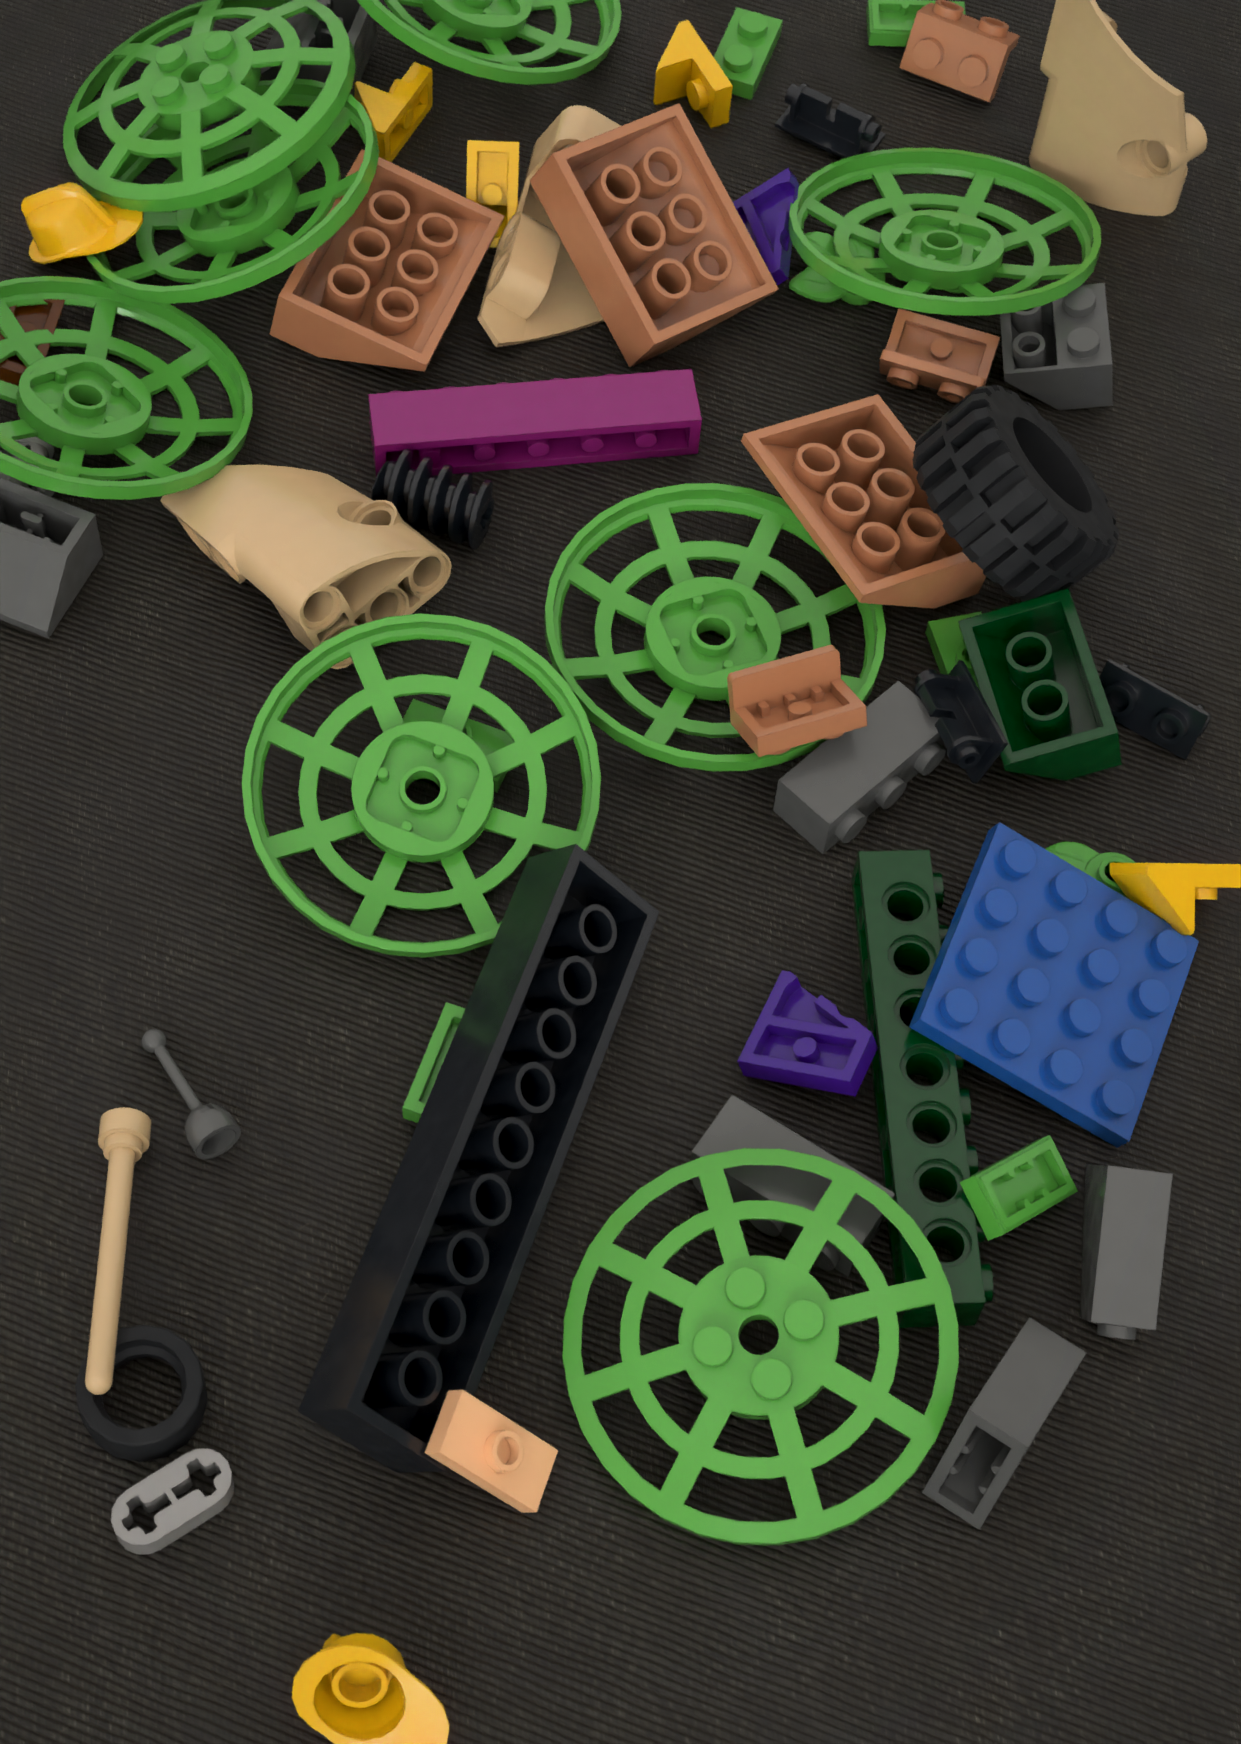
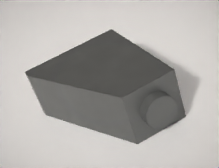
(1123, 1248)
(1003, 1422)

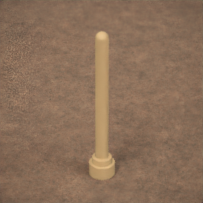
(123, 1138)

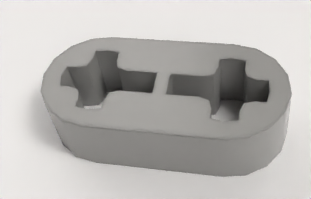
(164, 1488)

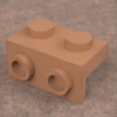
(958, 49)
(937, 355)
(793, 702)

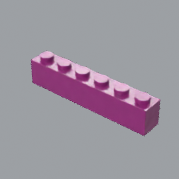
(539, 422)

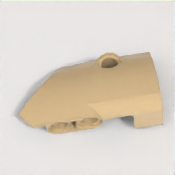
(1110, 120)
(532, 279)
(311, 547)

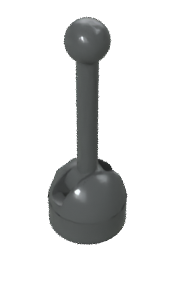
(209, 1126)

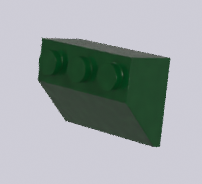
(1043, 688)

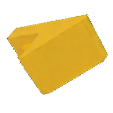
(693, 72)
(400, 111)
(493, 178)
(1172, 887)

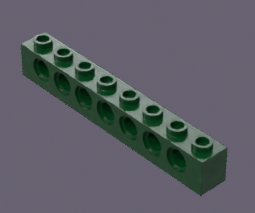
(906, 885)

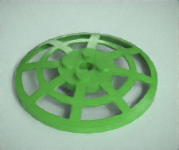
(493, 24)
(198, 85)
(250, 217)
(944, 246)
(104, 408)
(692, 608)
(412, 753)
(769, 1383)

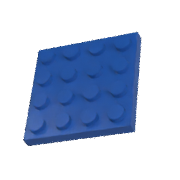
(1056, 985)

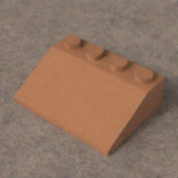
(652, 233)
(388, 274)
(860, 501)

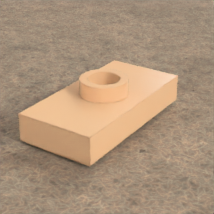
(491, 1451)

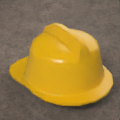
(74, 224)
(365, 1695)

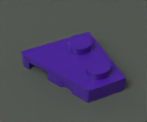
(767, 220)
(807, 1042)

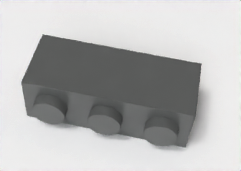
(863, 769)
(746, 1127)

